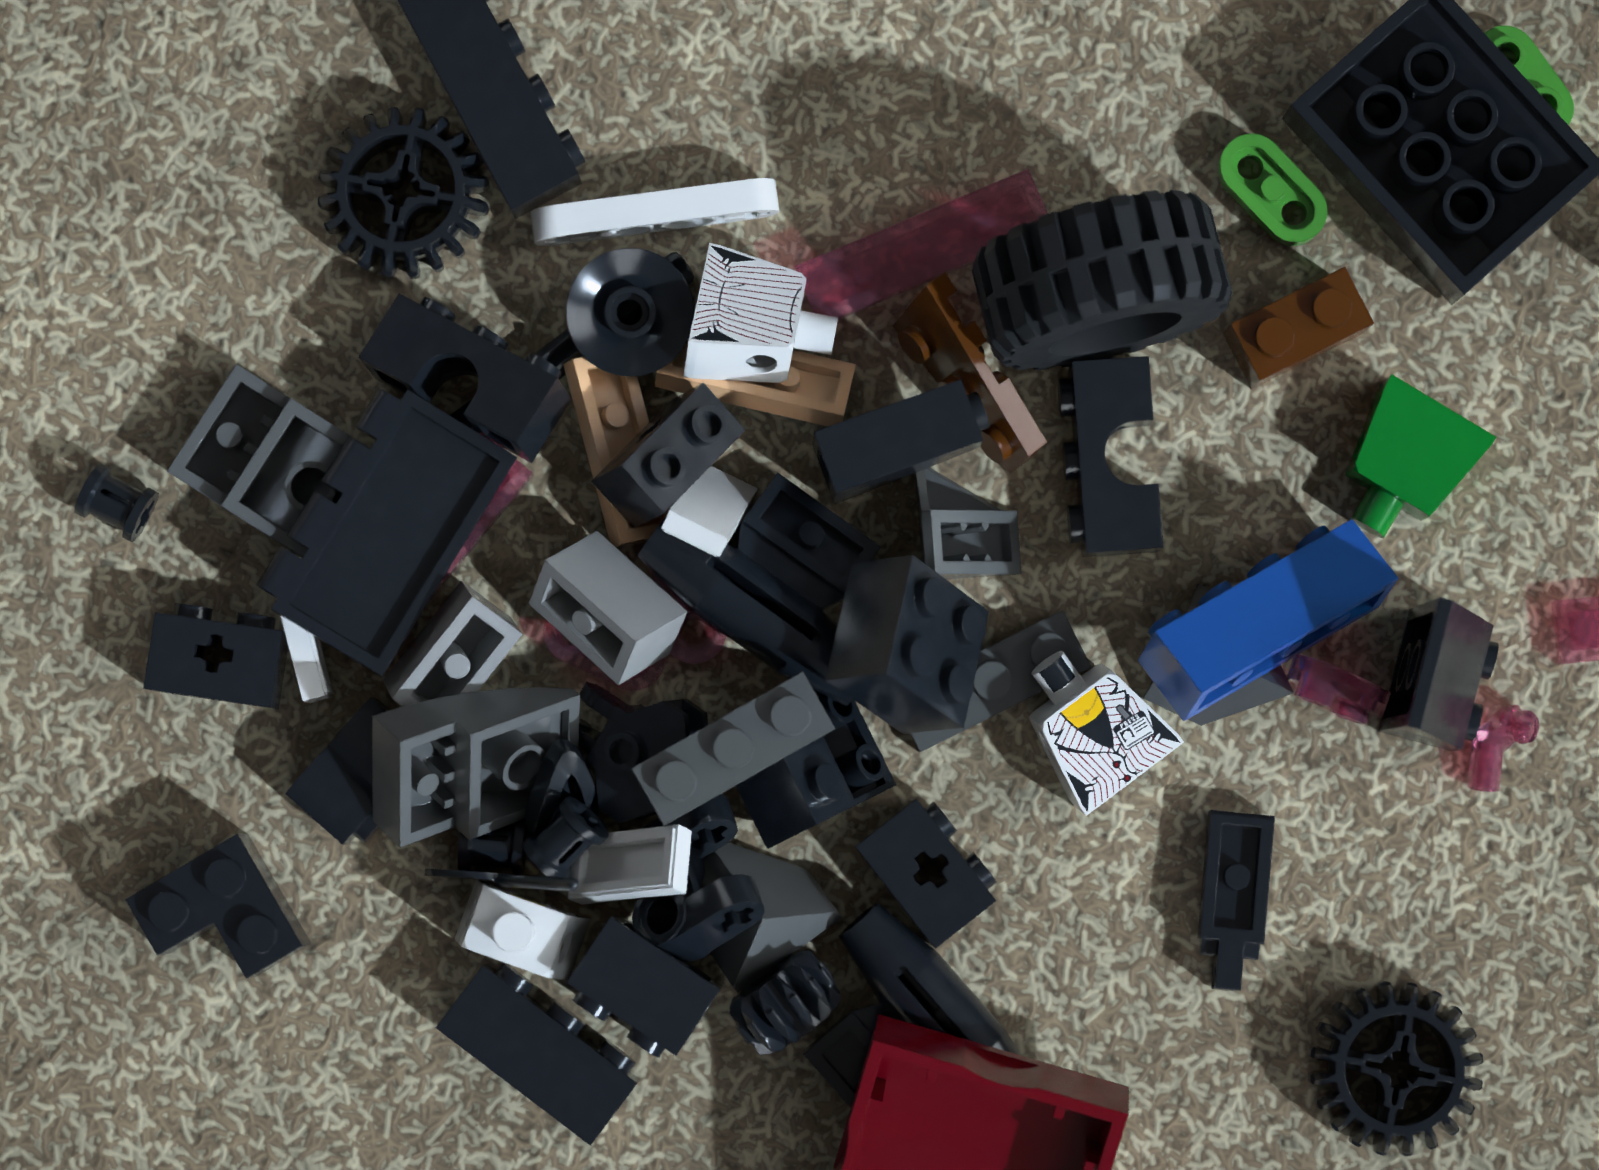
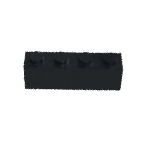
(497, 100)

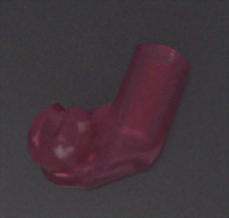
(1493, 739)

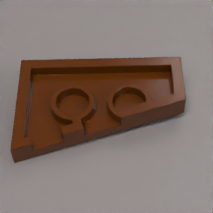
(953, 352)

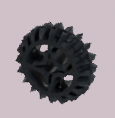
(433, 200)
(1401, 1039)

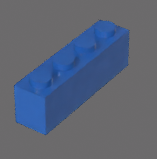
(1266, 618)

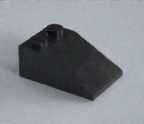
(1439, 675)

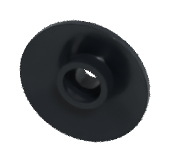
(664, 307)

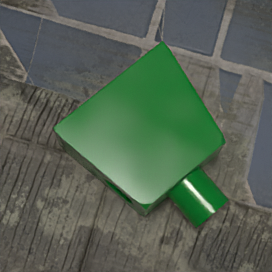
(1410, 455)

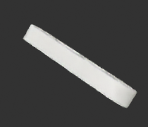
(654, 211)

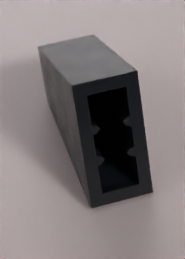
(899, 440)

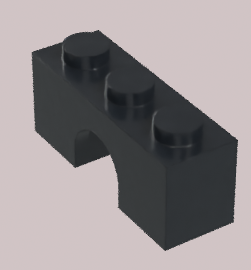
(423, 348)
(1109, 512)

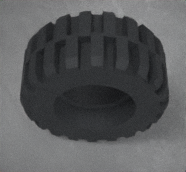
(1101, 279)

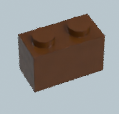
(1298, 327)

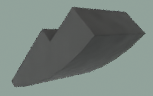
(260, 455)
(465, 759)

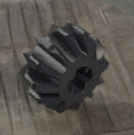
(785, 1003)

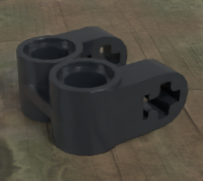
(705, 917)

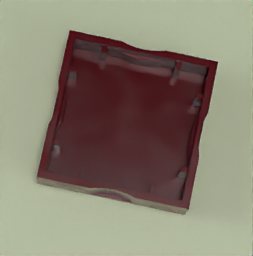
(974, 1107)

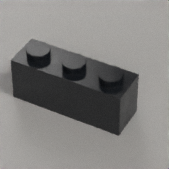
(540, 1050)

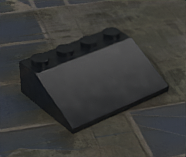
(1442, 143)

